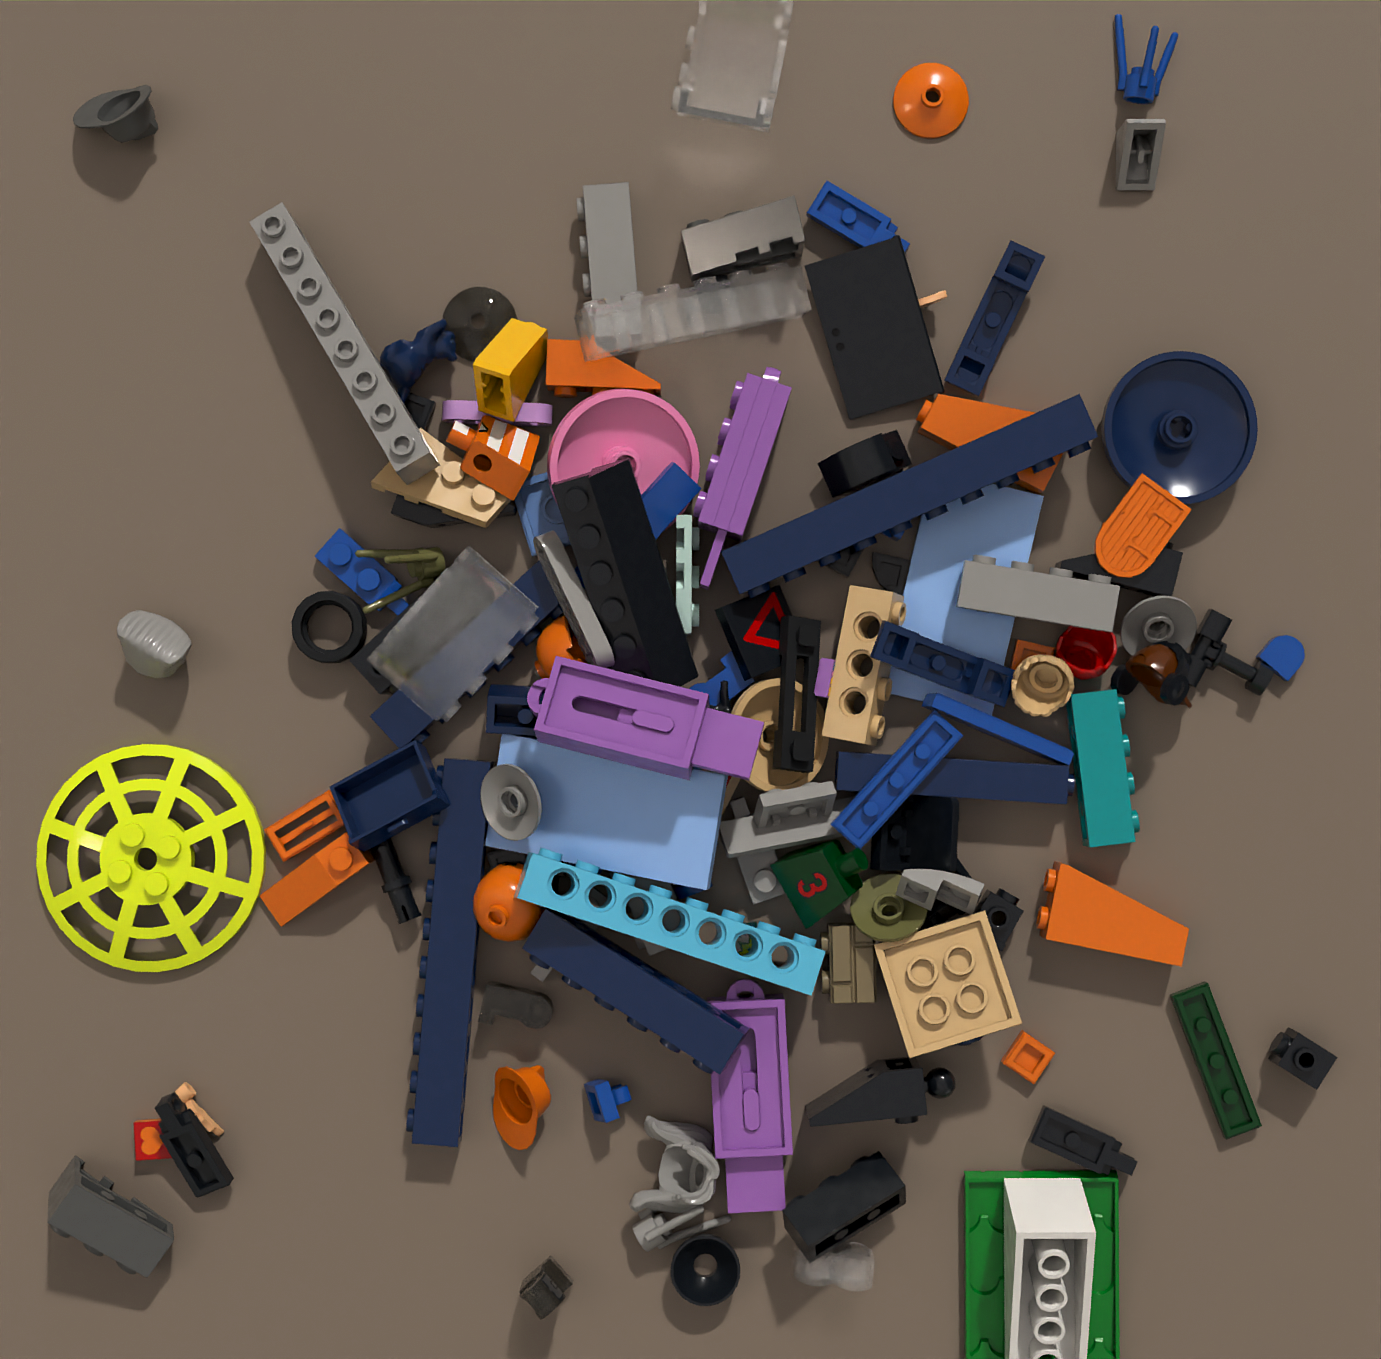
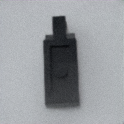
(1079, 1143)
(191, 1147)

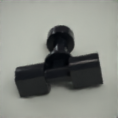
(1210, 652)

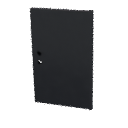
(874, 327)

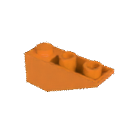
(570, 374)

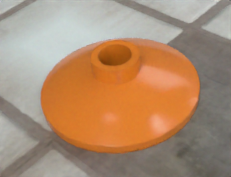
(930, 118)

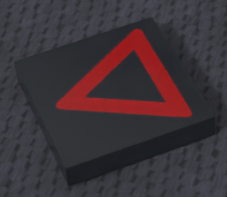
(754, 631)

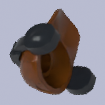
(1160, 669)

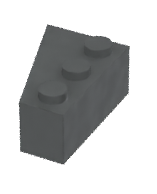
(107, 1221)

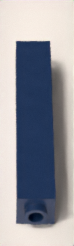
(967, 778)

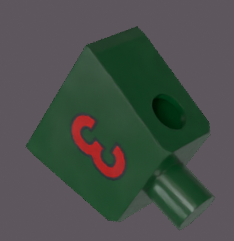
(819, 878)

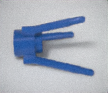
(1141, 84)

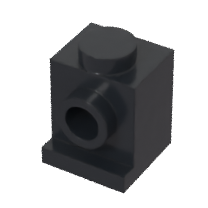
(1002, 902)

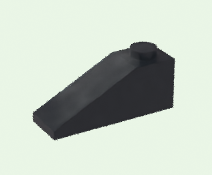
(1154, 581)

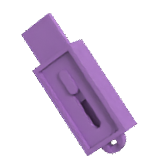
(742, 461)
(640, 722)
(754, 1102)

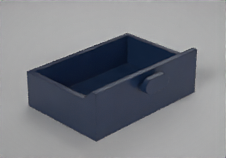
(389, 796)

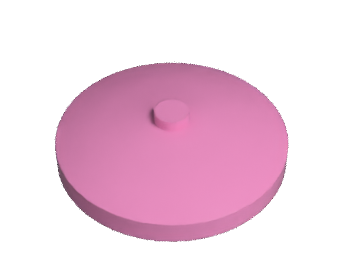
(619, 427)

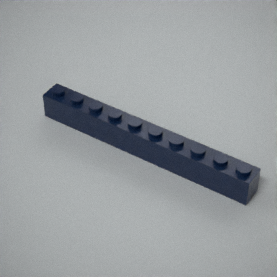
(910, 494)
(451, 958)

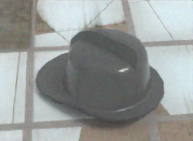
(120, 113)

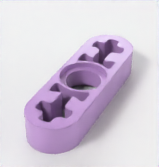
(467, 413)

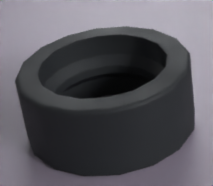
(300, 628)

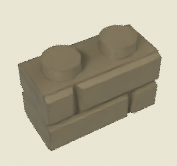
(850, 964)

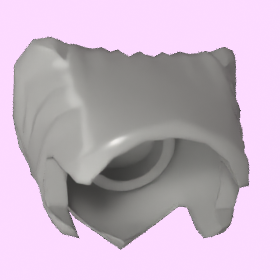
(153, 643)

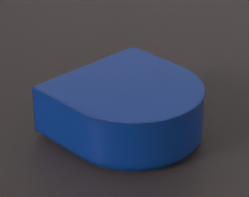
(1284, 655)

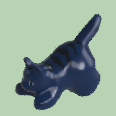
(408, 360)

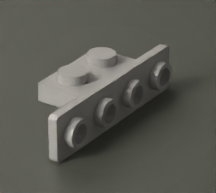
(784, 820)

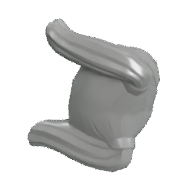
(685, 1171)

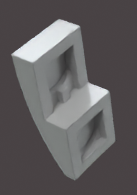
(927, 885)

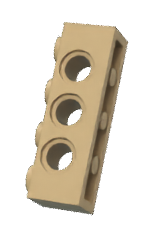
(847, 683)

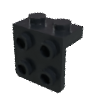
(918, 836)

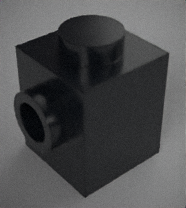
(1301, 1057)

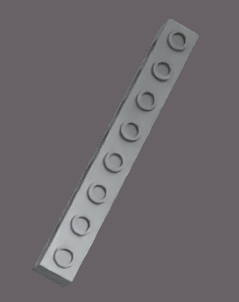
(344, 344)

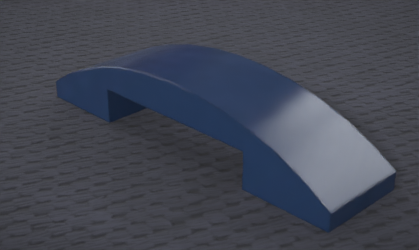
(994, 318)
(942, 664)

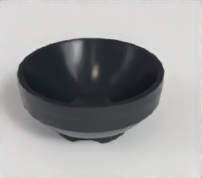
(711, 1288)

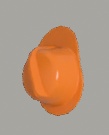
(518, 1103)

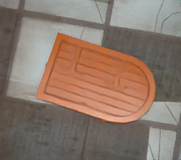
(1138, 528)

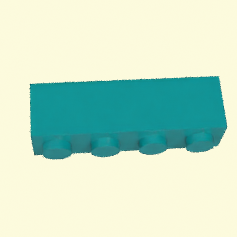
(1101, 769)

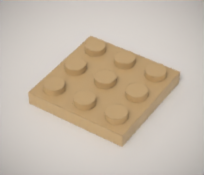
(948, 984)

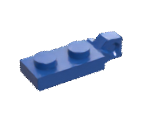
(851, 217)
(361, 574)

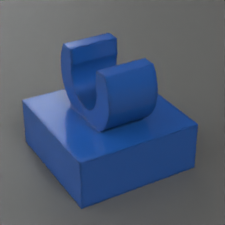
(605, 1098)

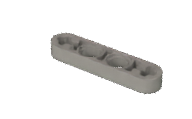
(573, 600)

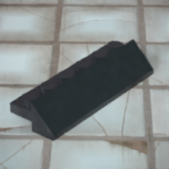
(625, 573)

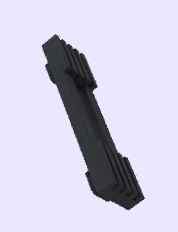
(793, 748)

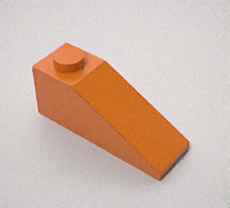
(315, 879)

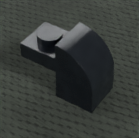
(864, 462)

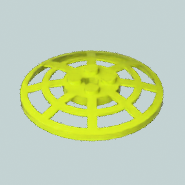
(174, 857)

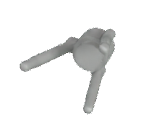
(656, 1231)

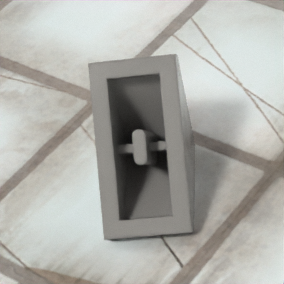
(1138, 153)

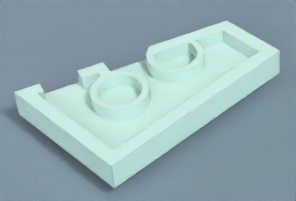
(686, 574)

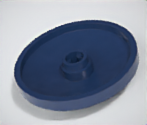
(1180, 425)

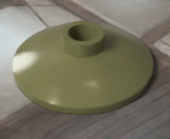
(876, 899)

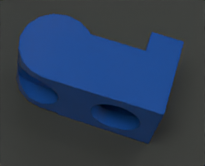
(731, 674)

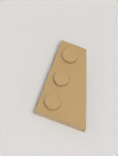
(446, 488)

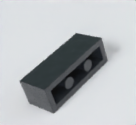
(844, 1206)

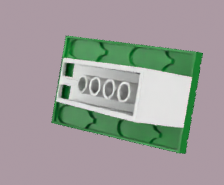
(1041, 1265)

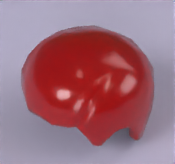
(1086, 651)

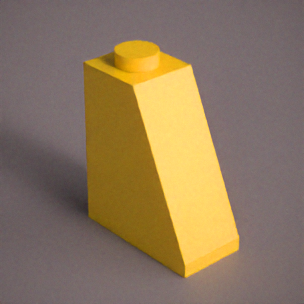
(509, 368)

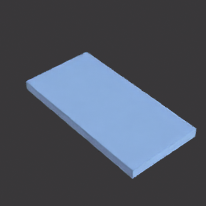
(992, 526)
(619, 814)

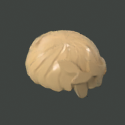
(1042, 684)

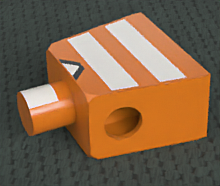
(496, 453)

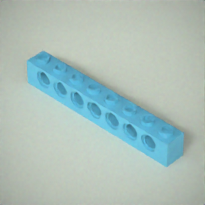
(796, 973)

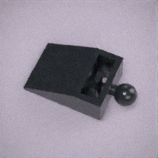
(881, 1092)

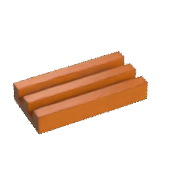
(279, 842)

